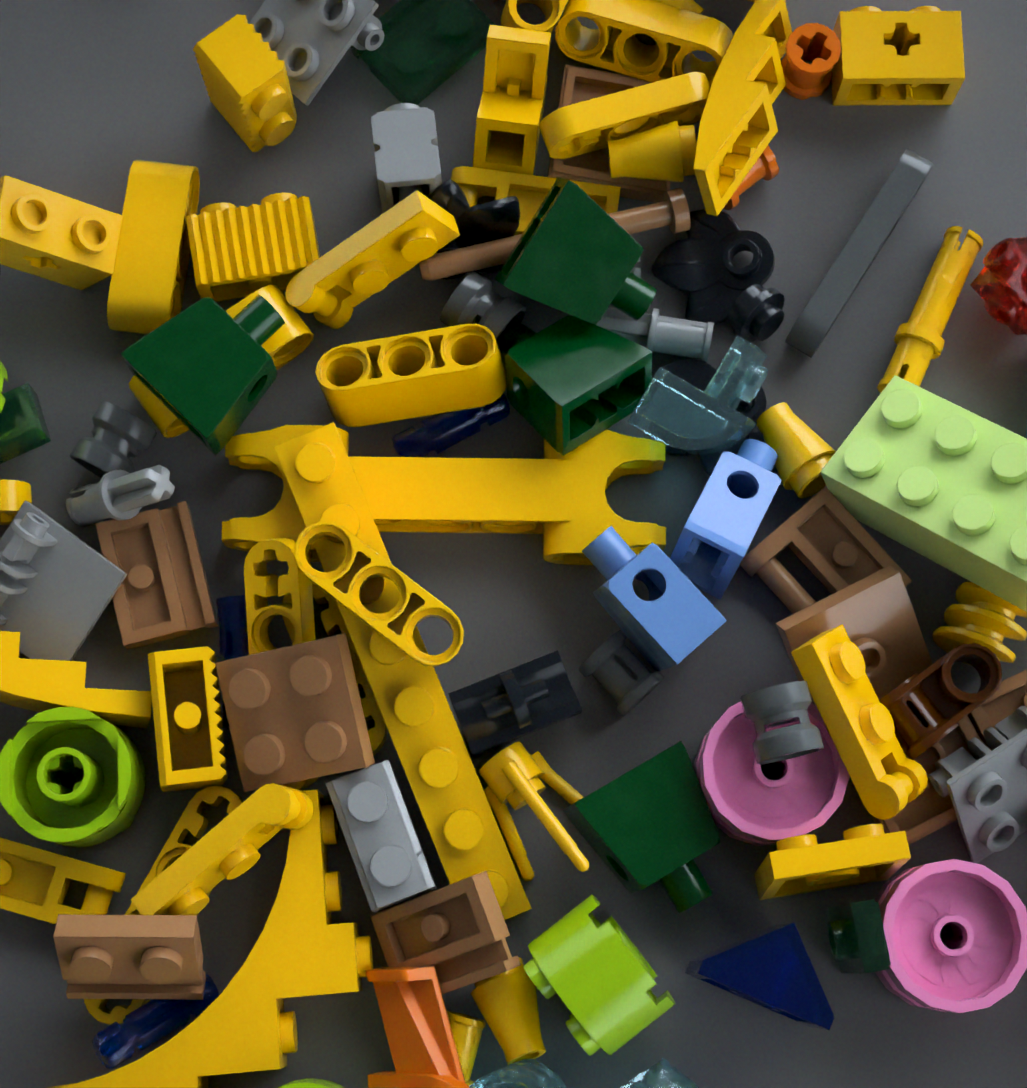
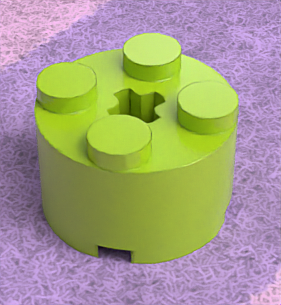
(46, 752)
(597, 978)

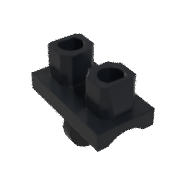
(515, 703)

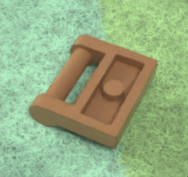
(827, 543)

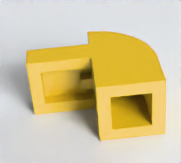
(511, 99)

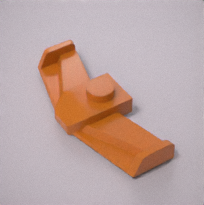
(415, 1030)

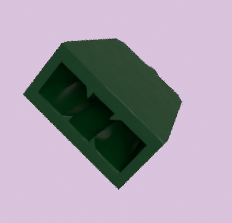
(577, 259)
(209, 366)
(573, 379)
(652, 826)

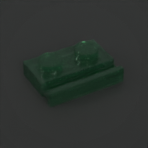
(425, 45)

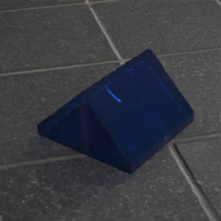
(770, 972)

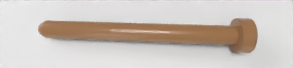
(670, 211)

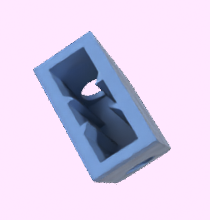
(727, 516)
(676, 612)

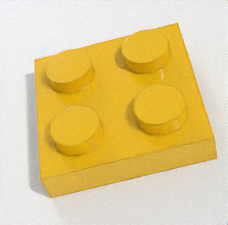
(806, 866)

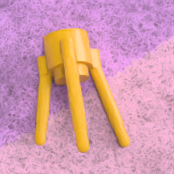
(515, 779)

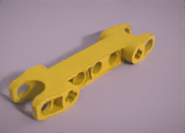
(470, 495)

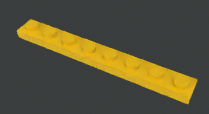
(404, 689)

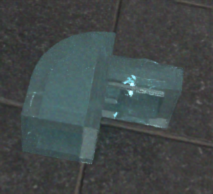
(708, 419)

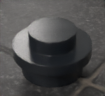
(757, 313)

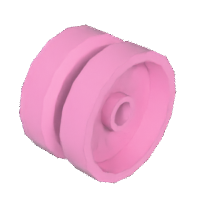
(763, 809)
(987, 945)

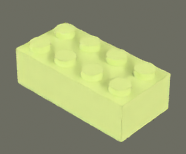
(939, 485)

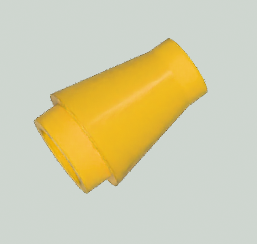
(655, 154)
(798, 448)
(512, 1013)

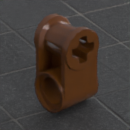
(930, 703)

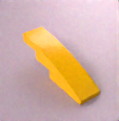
(739, 108)
(59, 683)

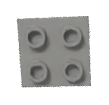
(316, 36)
(51, 585)
(988, 787)

